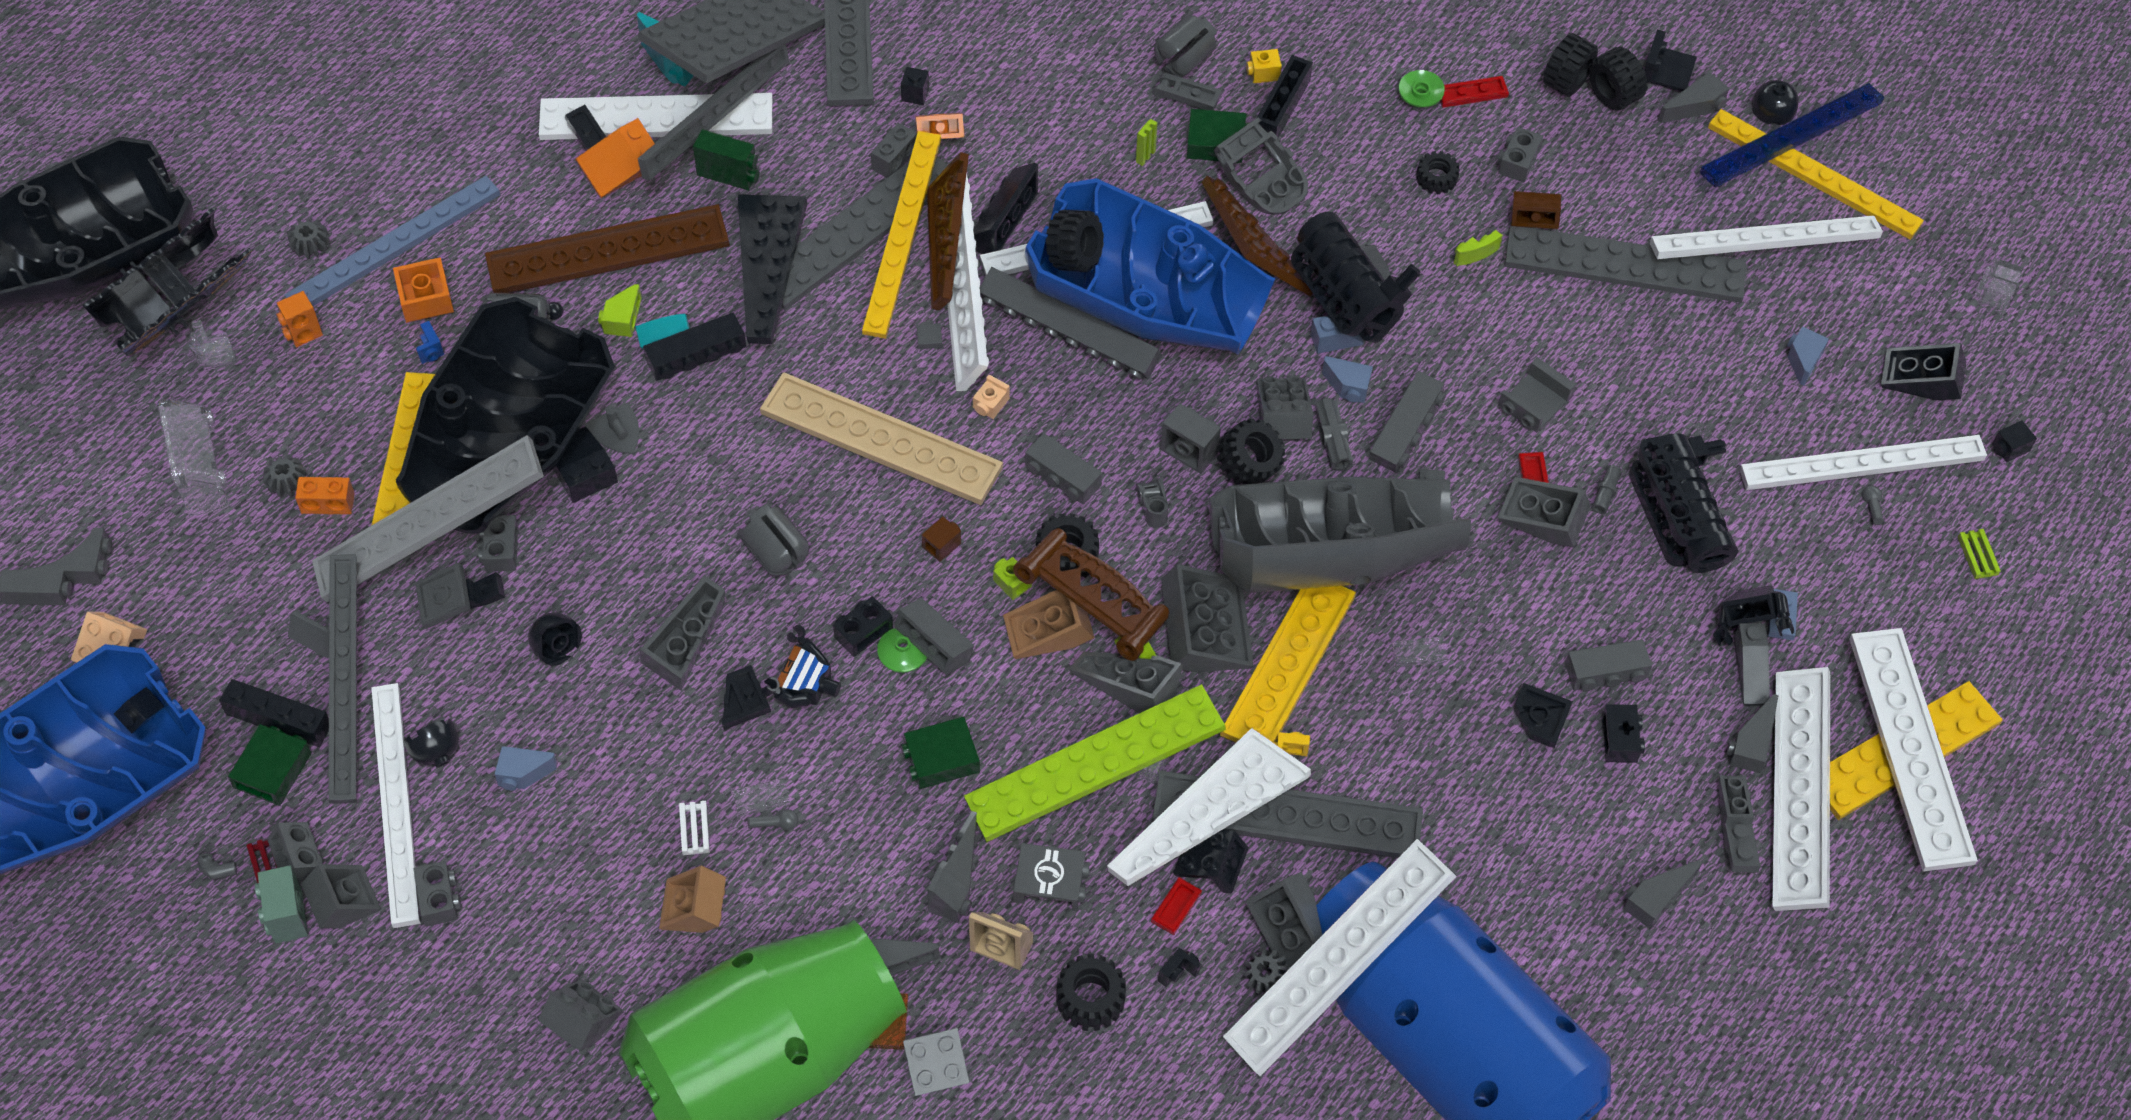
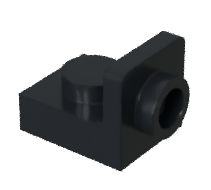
(1174, 967)

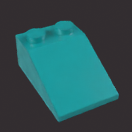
(671, 70)

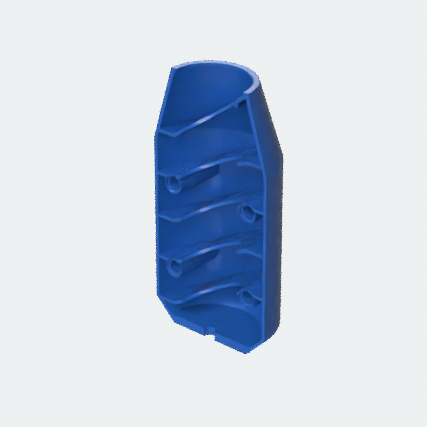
(1468, 1020)

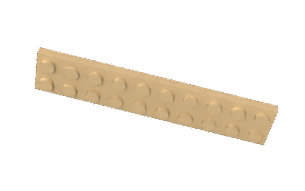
(882, 438)

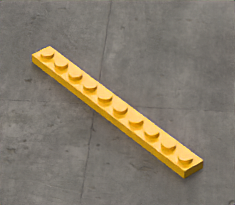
(1823, 178)
(901, 235)

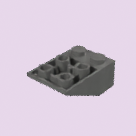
(1286, 406)

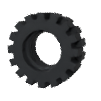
(1440, 162)

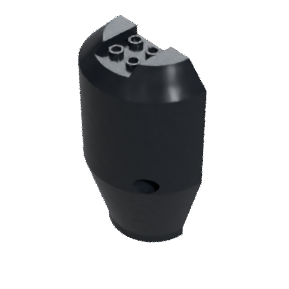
(86, 221)
(498, 385)

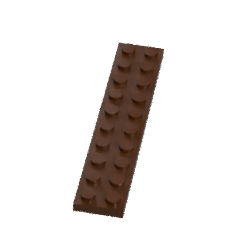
(606, 249)

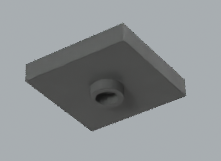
(442, 595)

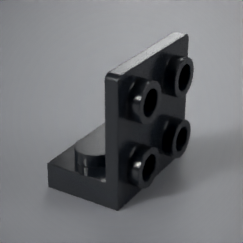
(1668, 66)
(1215, 859)

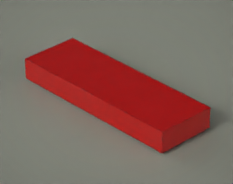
(1474, 91)

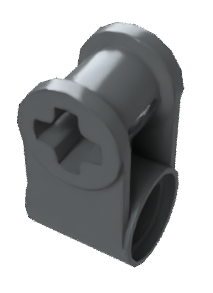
(1153, 503)

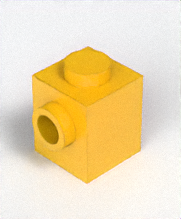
(1264, 66)

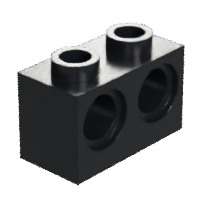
(866, 629)

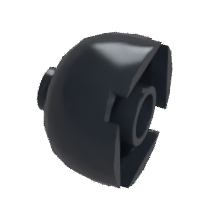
(1775, 102)
(554, 634)
(434, 744)

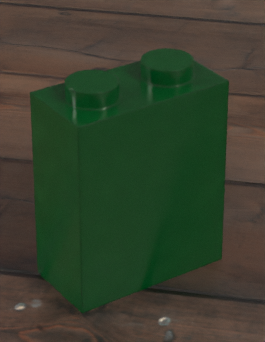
(1209, 130)
(725, 160)
(940, 753)
(270, 764)

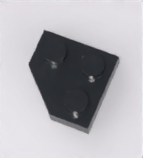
(1542, 714)

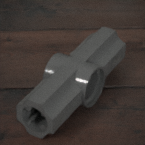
(1334, 434)

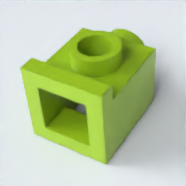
(1006, 581)

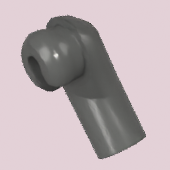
(213, 869)

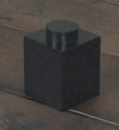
(915, 86)
(2014, 441)
(138, 710)

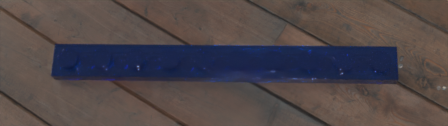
(1791, 135)

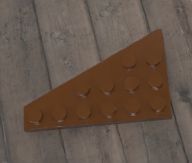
(1251, 238)

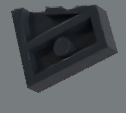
(743, 698)

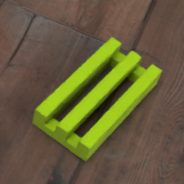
(1146, 142)
(1981, 535)

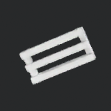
(693, 808)

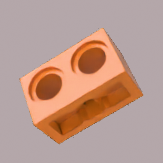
(299, 319)
(324, 495)

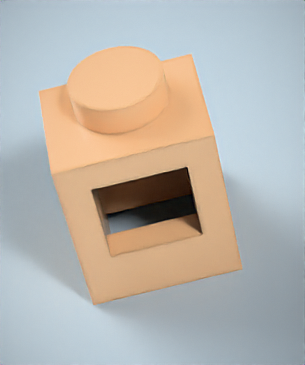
(991, 397)

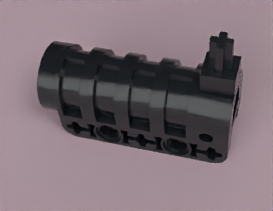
(1349, 279)
(1684, 499)

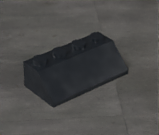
(1006, 209)

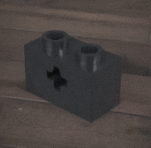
(1622, 733)

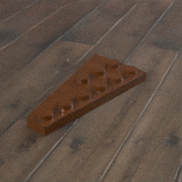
(944, 221)

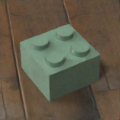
(281, 904)

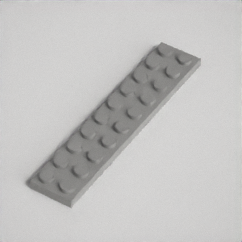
(436, 512)

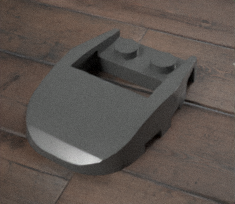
(1276, 189)

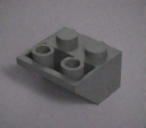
(579, 1014)

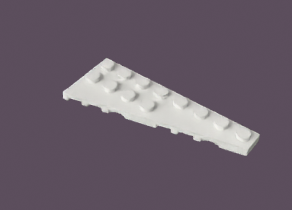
(1230, 789)

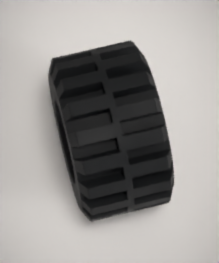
(1570, 64)
(1617, 78)
(1074, 240)
(1264, 444)
(1077, 532)
(1091, 1013)

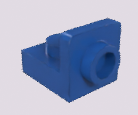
(431, 347)

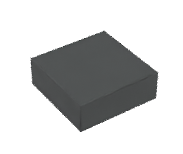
(929, 336)

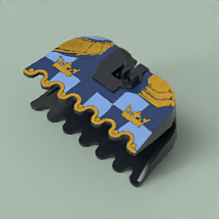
(140, 307)

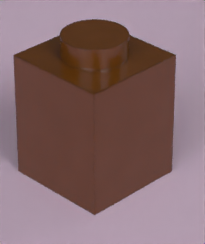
(941, 538)

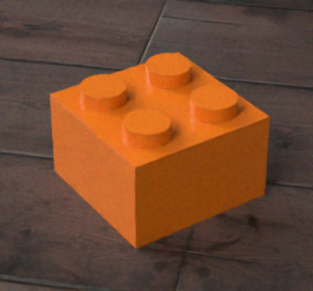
(423, 289)

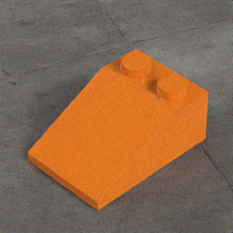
(615, 158)

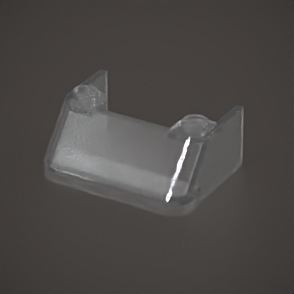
(192, 456)

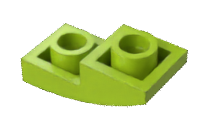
(1475, 251)

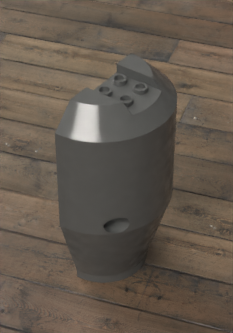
(1331, 530)

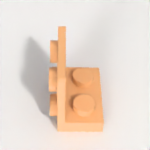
(103, 629)

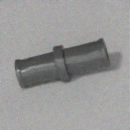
(1606, 489)

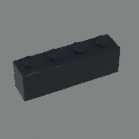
(1285, 95)
(694, 346)
(270, 709)

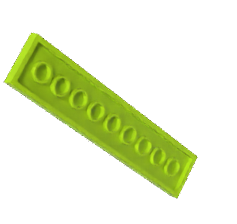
(1094, 762)

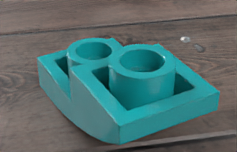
(661, 328)

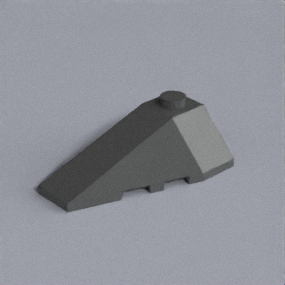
(1134, 683)
(952, 881)

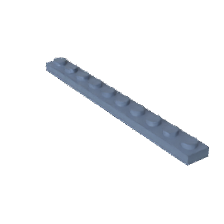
(398, 241)

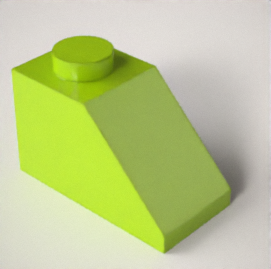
(621, 312)

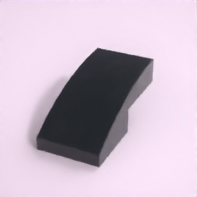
(485, 590)

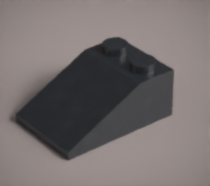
(1926, 370)
(585, 467)

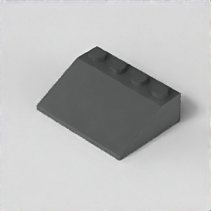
(1206, 620)

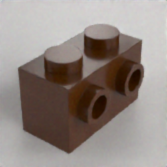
(1536, 210)

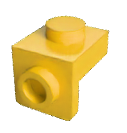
(1293, 743)

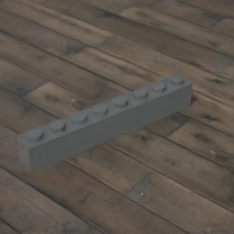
(1069, 323)

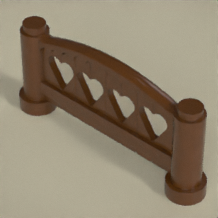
(1133, 630)

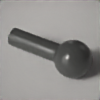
(1873, 496)
(786, 820)

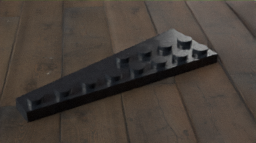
(768, 246)

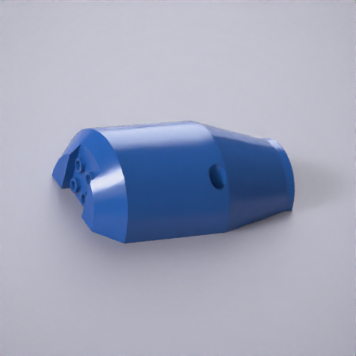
(1139, 275)
(76, 767)

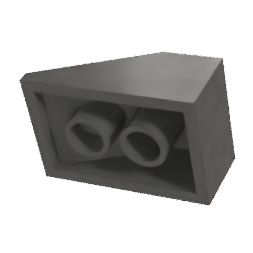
(1546, 510)
(1287, 917)

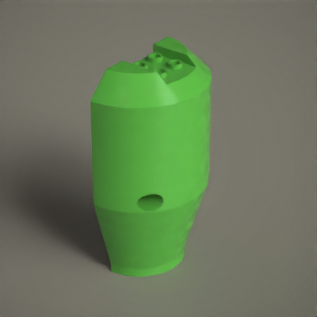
(741, 1029)

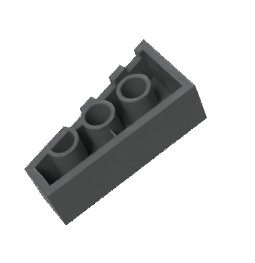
(1408, 422)
(682, 635)

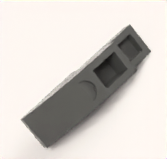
(1736, 824)

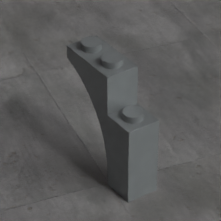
(53, 581)

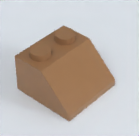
(693, 901)

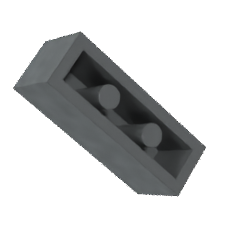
(1063, 469)
(934, 636)
(1608, 665)

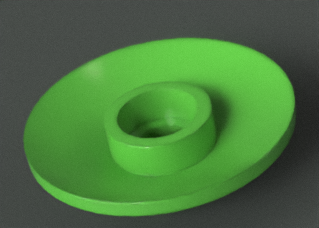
(1421, 88)
(899, 658)

